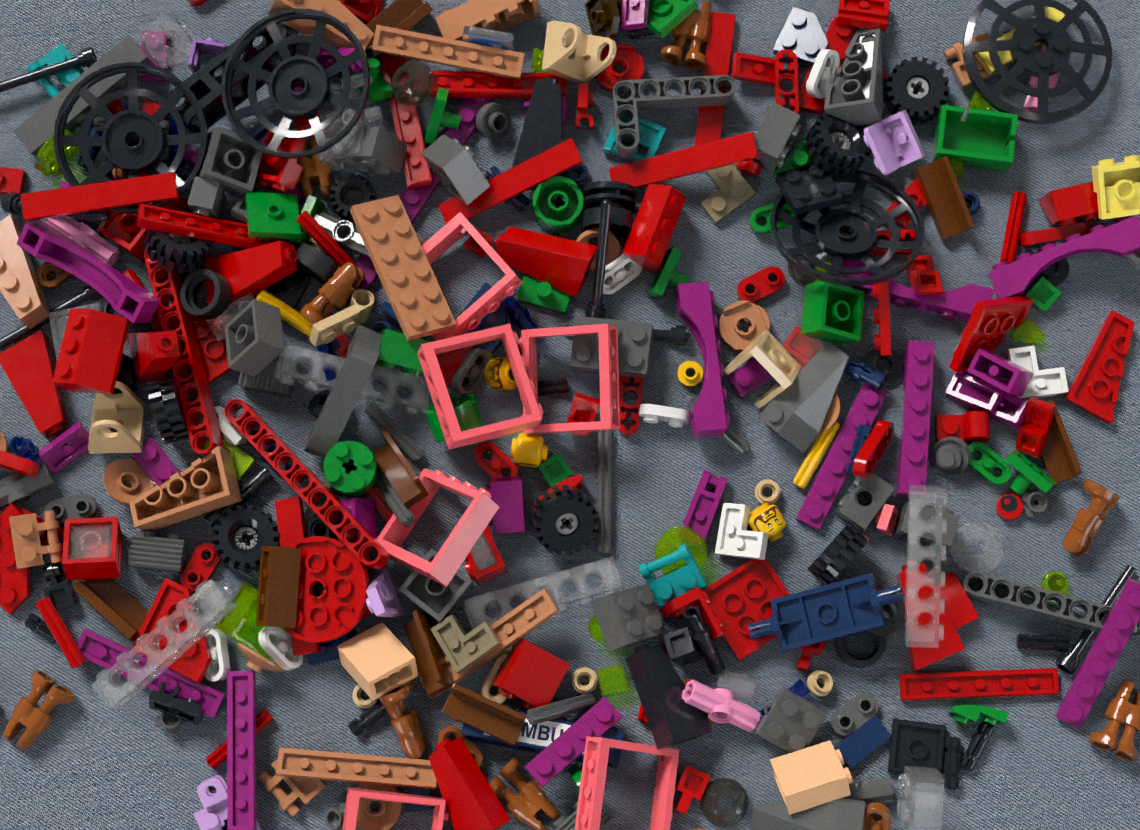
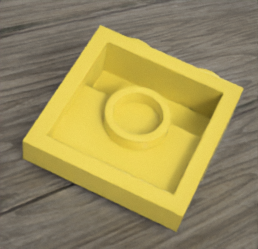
(1117, 187)

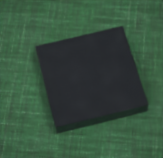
(915, 745)

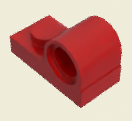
(968, 427)

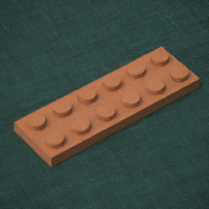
(403, 267)

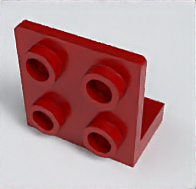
(694, 598)

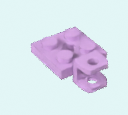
(214, 804)

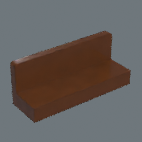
(399, 15)
(944, 198)
(1058, 452)
(399, 472)
(278, 586)
(113, 604)
(428, 654)
(484, 714)

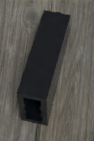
(543, 121)
(661, 698)

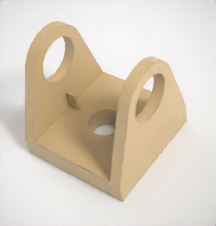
(584, 51)
(773, 359)
(117, 411)

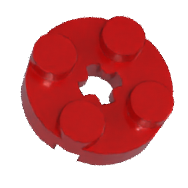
(630, 60)

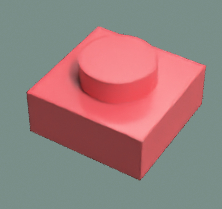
(887, 519)

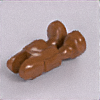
(692, 28)
(314, 173)
(334, 293)
(1089, 521)
(28, 711)
(1118, 713)
(405, 721)
(529, 800)

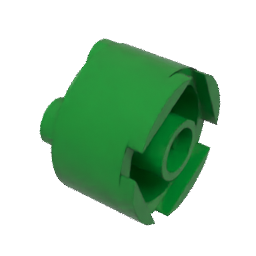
(547, 197)
(466, 413)
(343, 456)

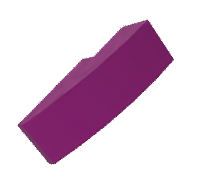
(988, 398)

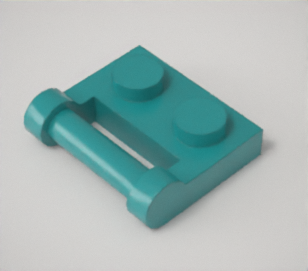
(57, 55)
(649, 138)
(676, 581)

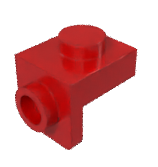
(583, 410)

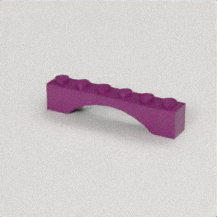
(1117, 239)
(120, 291)
(950, 304)
(694, 308)
(916, 416)

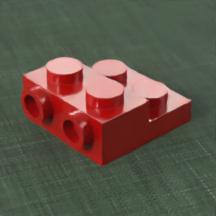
(280, 172)

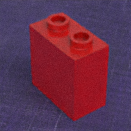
(530, 674)

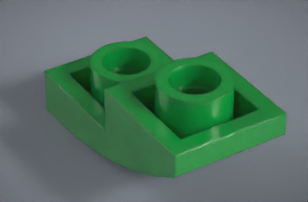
(970, 713)

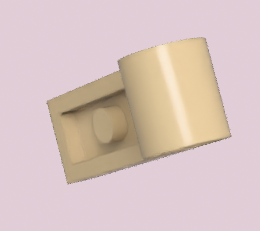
(345, 320)

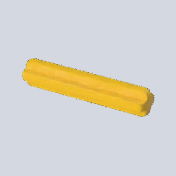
(287, 313)
(815, 456)

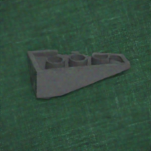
(858, 84)
(802, 406)
(834, 815)

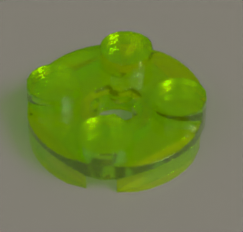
(48, 162)
(678, 536)

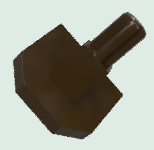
(604, 17)

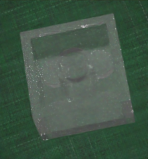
(921, 799)

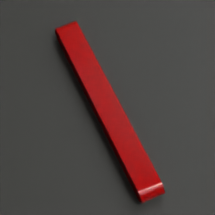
(188, 359)
(315, 489)

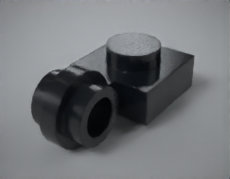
(59, 592)

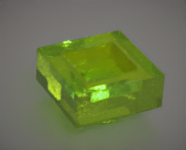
(612, 680)

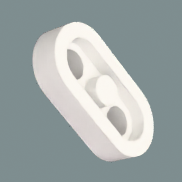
(822, 73)
(619, 275)
(655, 413)
(277, 645)
(220, 657)

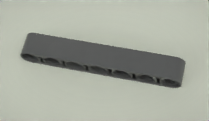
(1040, 597)

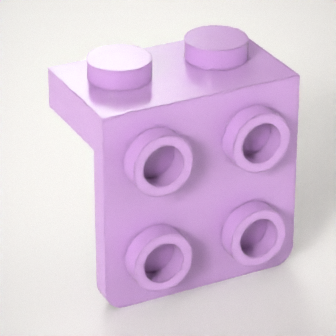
(893, 142)

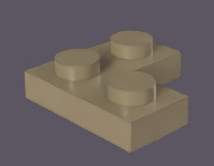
(732, 193)
(462, 648)

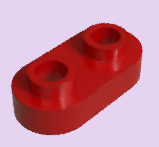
(761, 285)
(497, 463)
(203, 568)

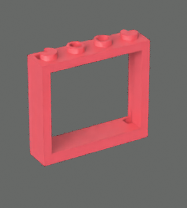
(493, 297)
(607, 371)
(441, 398)
(459, 541)
(594, 778)
(352, 802)

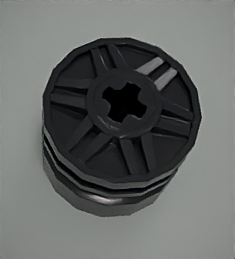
(622, 201)

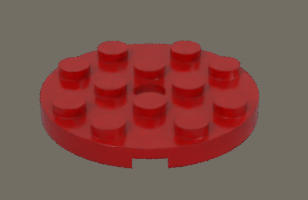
(344, 596)

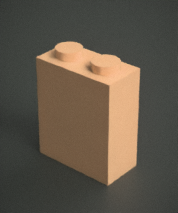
(377, 661)
(811, 777)

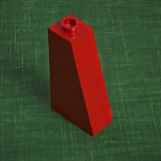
(547, 258)
(252, 268)
(153, 354)
(31, 373)
(951, 643)
(464, 787)

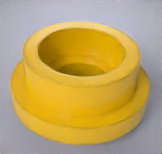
(690, 381)

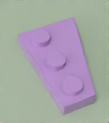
(383, 596)

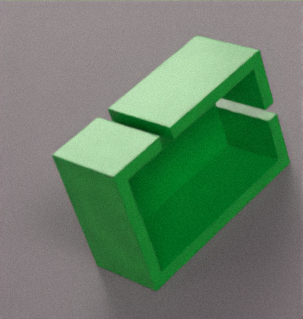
(976, 140)

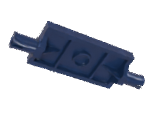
(827, 612)

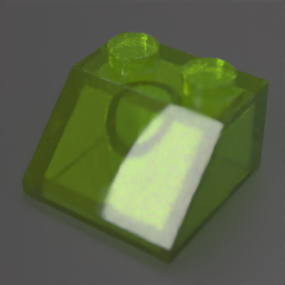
(241, 622)

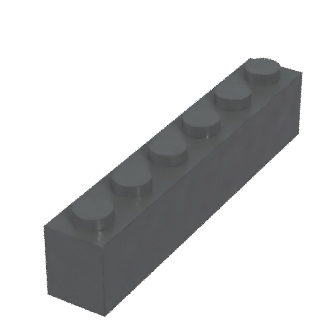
(41, 124)

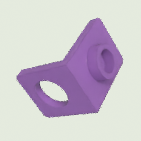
(208, 45)

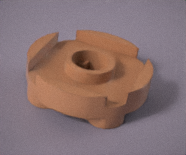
(730, 319)

